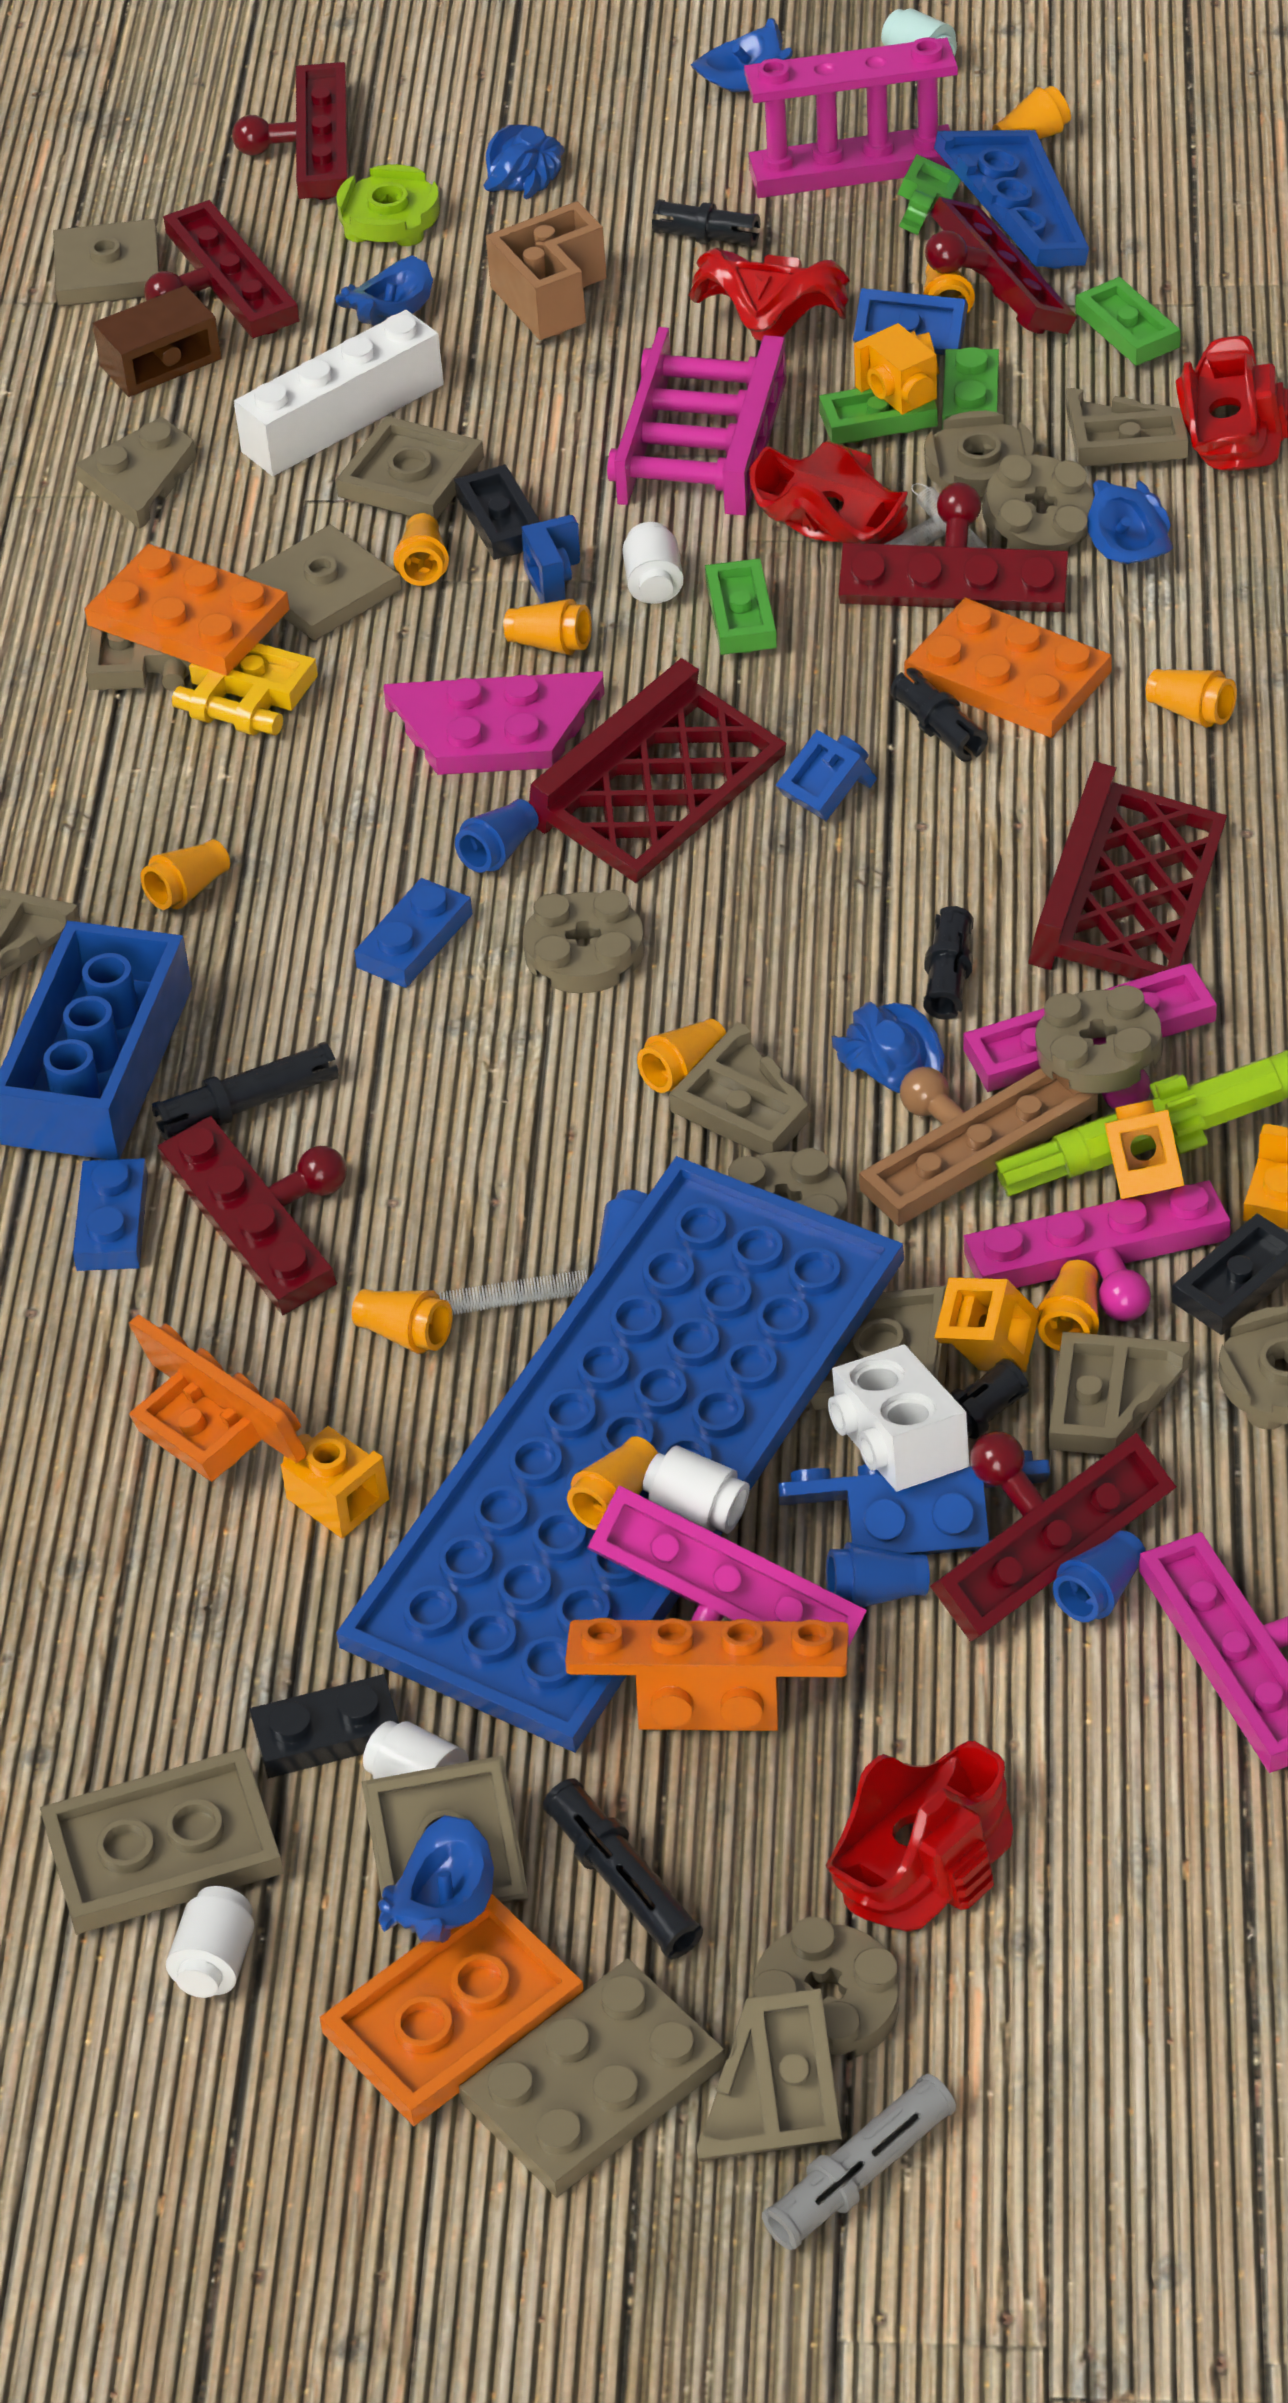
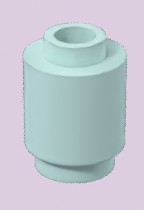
(910, 25)

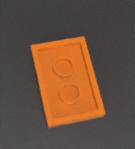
(187, 609)
(1010, 667)
(449, 2010)

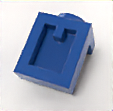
(548, 555)
(825, 773)

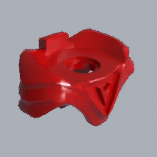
(770, 293)
(1231, 377)
(799, 489)
(955, 1836)

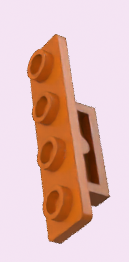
(204, 1411)
(707, 1670)

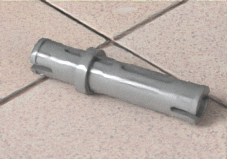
(857, 2162)

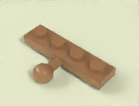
(967, 1140)

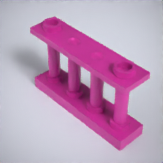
(856, 159)
(743, 442)

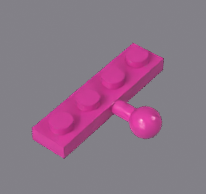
(1008, 1050)
(1107, 1239)
(710, 1569)
(1226, 1640)

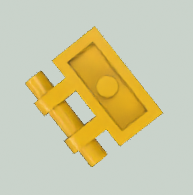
(262, 678)

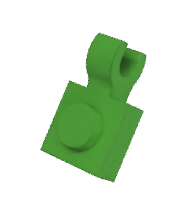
(923, 186)

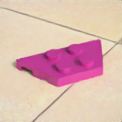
(495, 720)

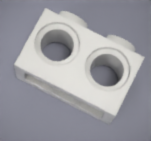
(899, 1417)

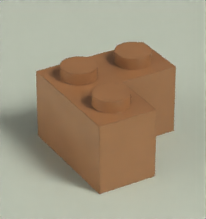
(545, 267)

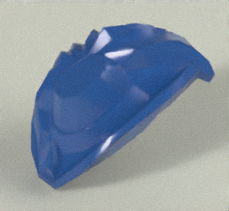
(726, 62)
(522, 160)
(396, 289)
(1128, 523)
(889, 1043)
(442, 1883)

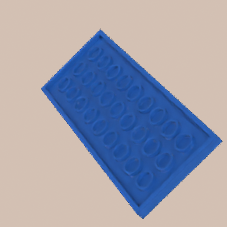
(689, 1334)

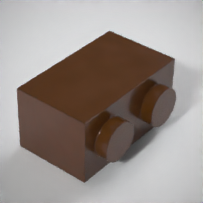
(157, 340)

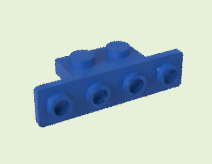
(918, 1520)

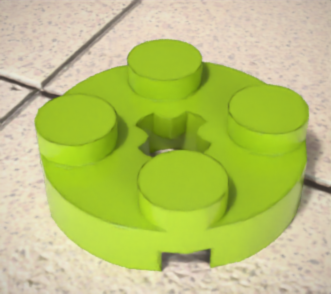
(369, 217)

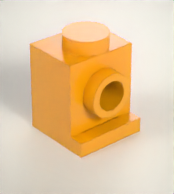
(896, 368)
(1149, 1175)
(987, 1321)
(336, 1481)

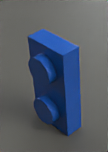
(923, 313)
(413, 932)
(110, 1214)

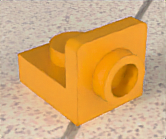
(1269, 1182)

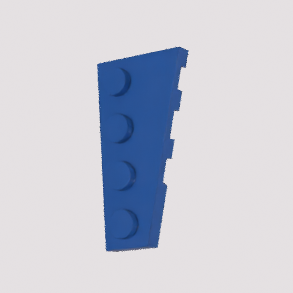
(1019, 190)

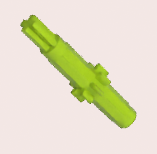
(1190, 1112)

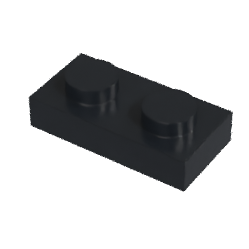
(496, 509)
(1235, 1275)
(321, 1725)

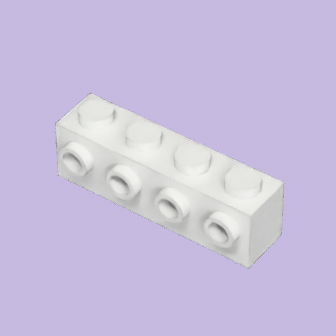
(339, 392)

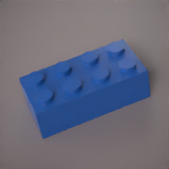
(92, 1040)

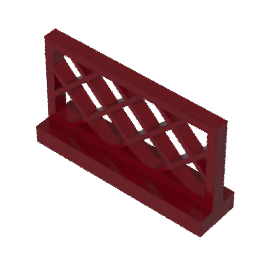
(614, 751)
(1086, 853)

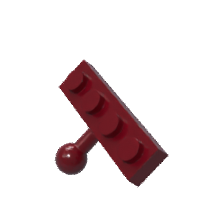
(318, 130)
(977, 243)
(227, 267)
(954, 572)
(253, 1215)
(1051, 1530)

